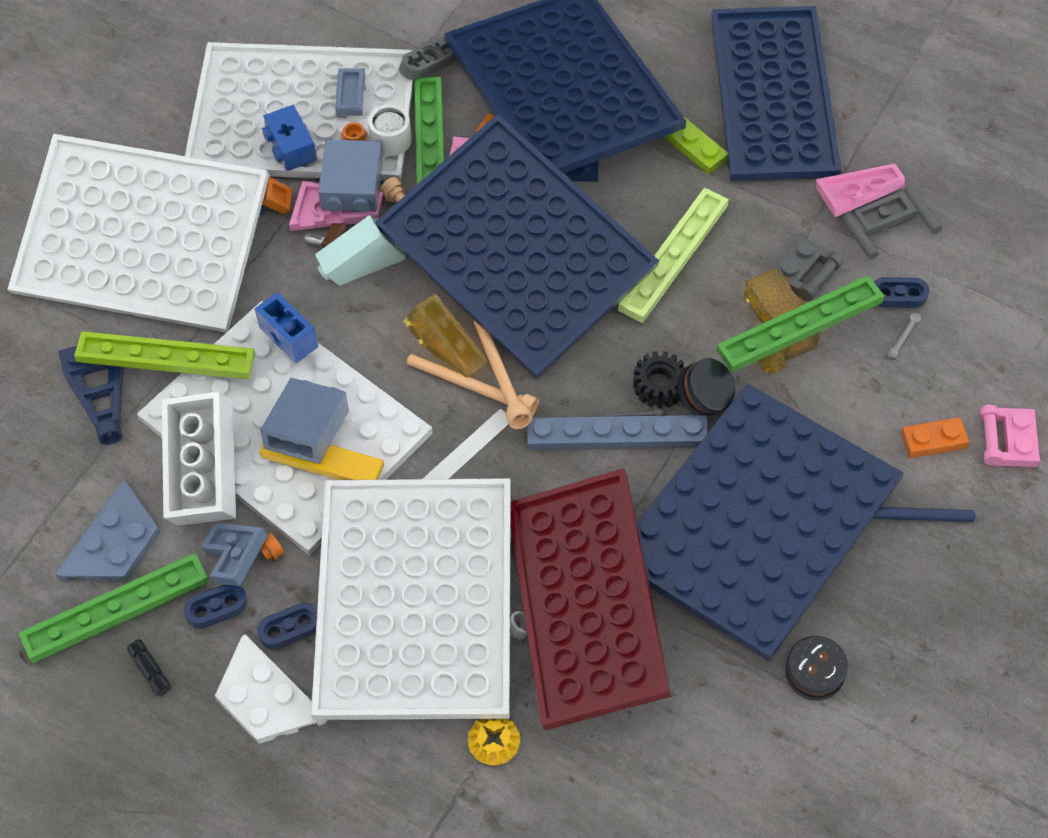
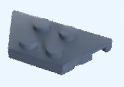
(113, 541)

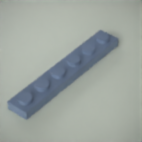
(616, 432)

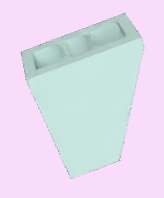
(358, 253)

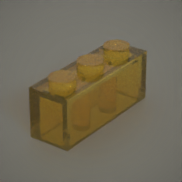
(772, 296)

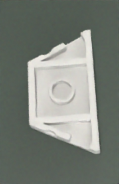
(262, 695)

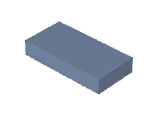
(350, 92)

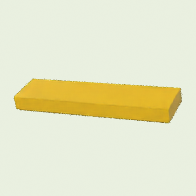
(336, 464)

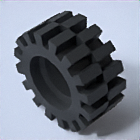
(657, 365)

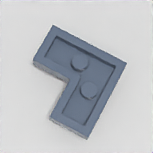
(238, 549)

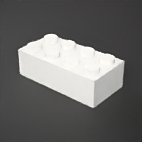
(198, 459)

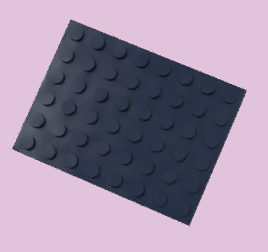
(565, 81)
(517, 245)
(760, 519)

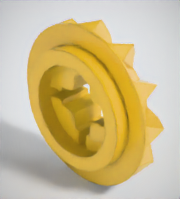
(492, 753)

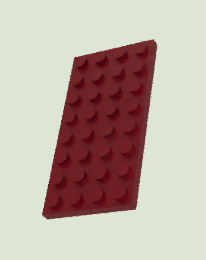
(587, 601)

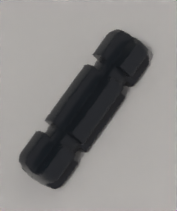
(149, 667)

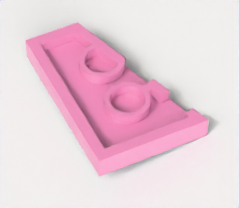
(858, 188)
(308, 212)

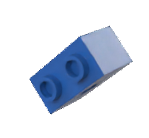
(289, 137)
(286, 327)

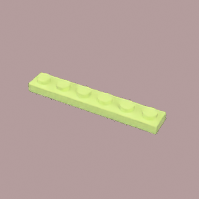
(674, 254)

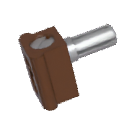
(333, 233)

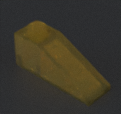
(444, 336)

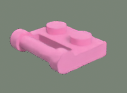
(1019, 436)

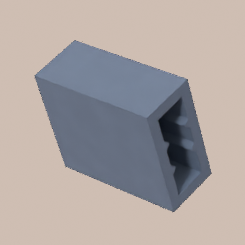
(350, 175)
(304, 420)

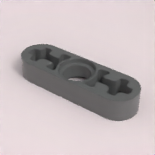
(425, 66)

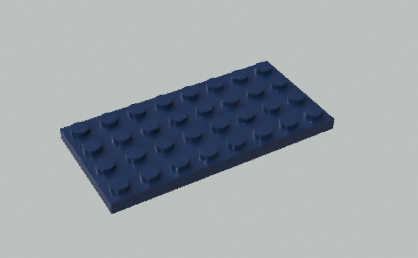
(774, 94)

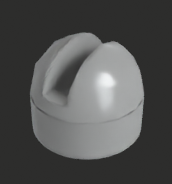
(520, 630)

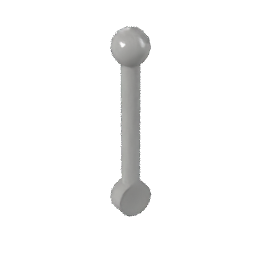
(914, 319)

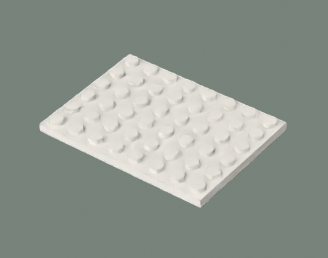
(255, 79)
(139, 232)
(278, 492)
(414, 600)

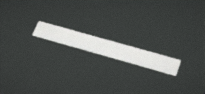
(469, 447)

